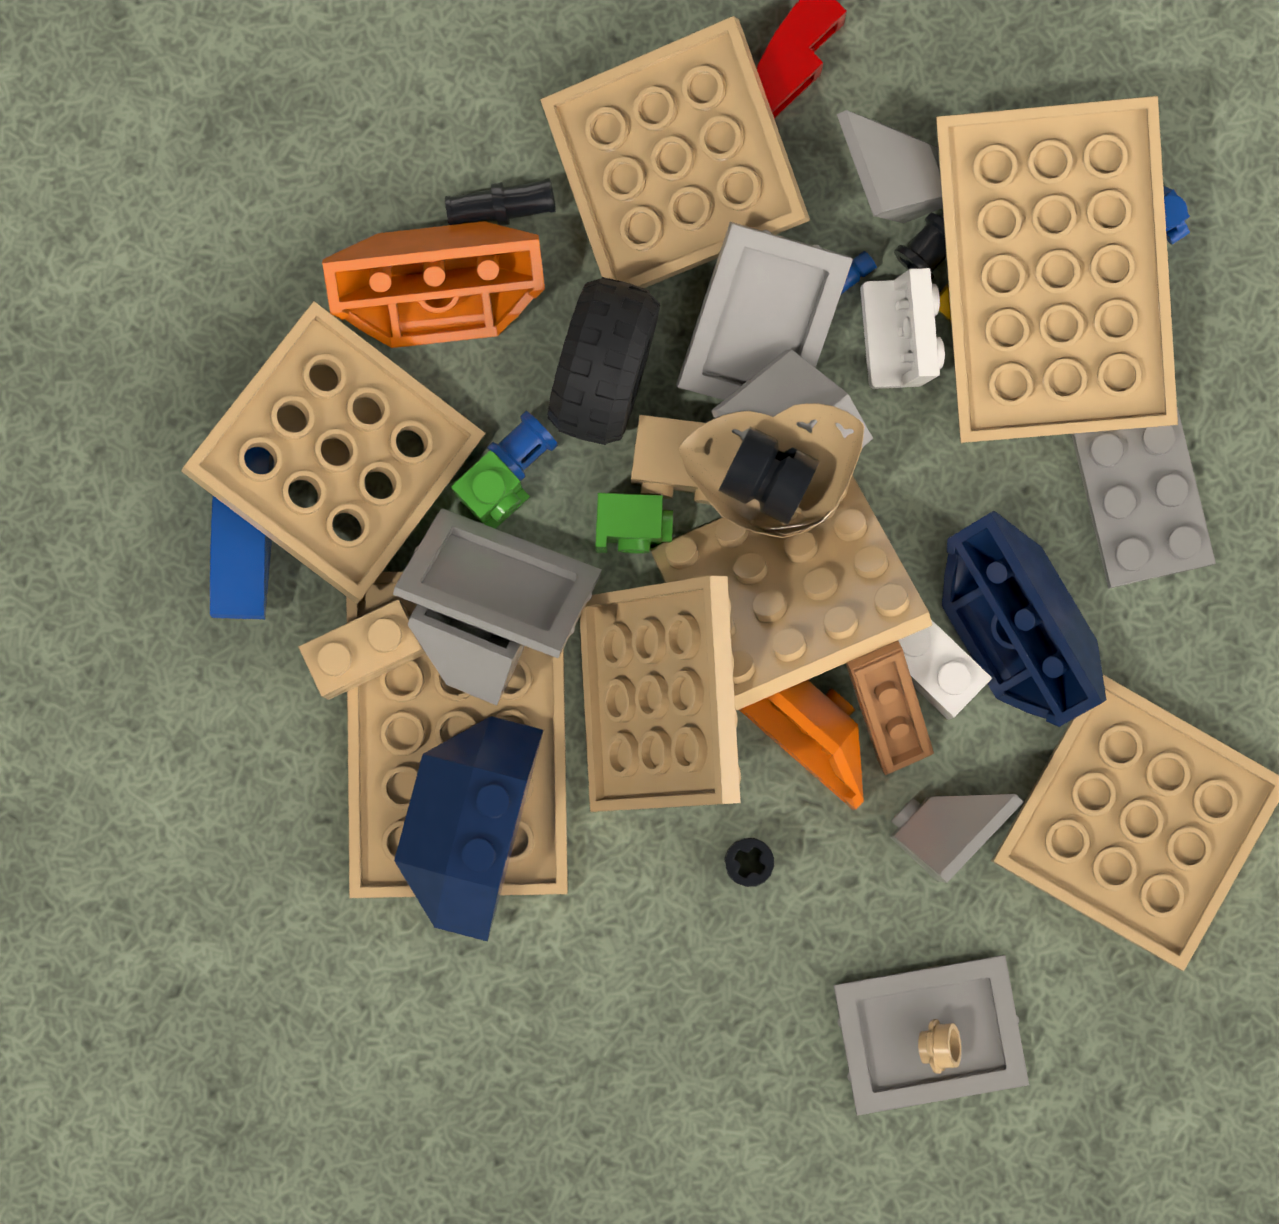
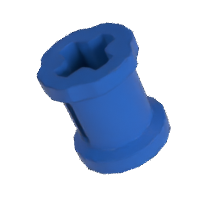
(523, 445)

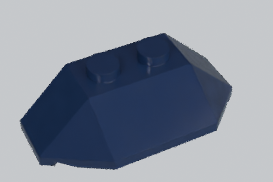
(1021, 622)
(467, 822)

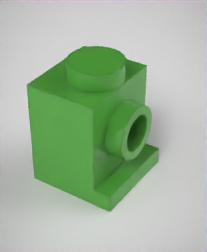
(490, 490)
(632, 522)

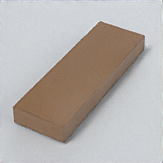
(890, 707)

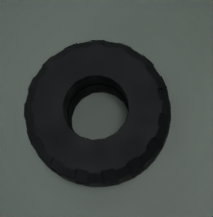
(603, 360)

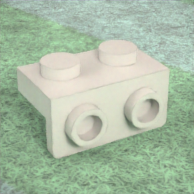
(902, 330)

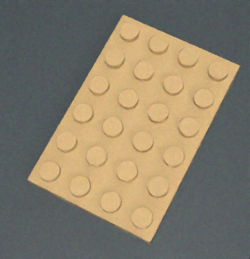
(1058, 269)
(414, 711)

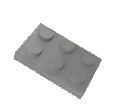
(1143, 502)

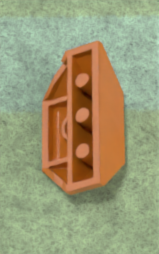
(435, 282)
(816, 734)

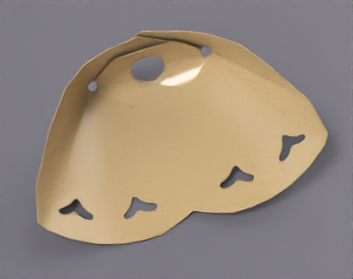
(825, 443)

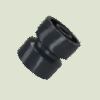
(769, 475)

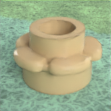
(940, 1046)

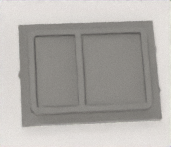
(759, 302)
(498, 582)
(883, 1026)

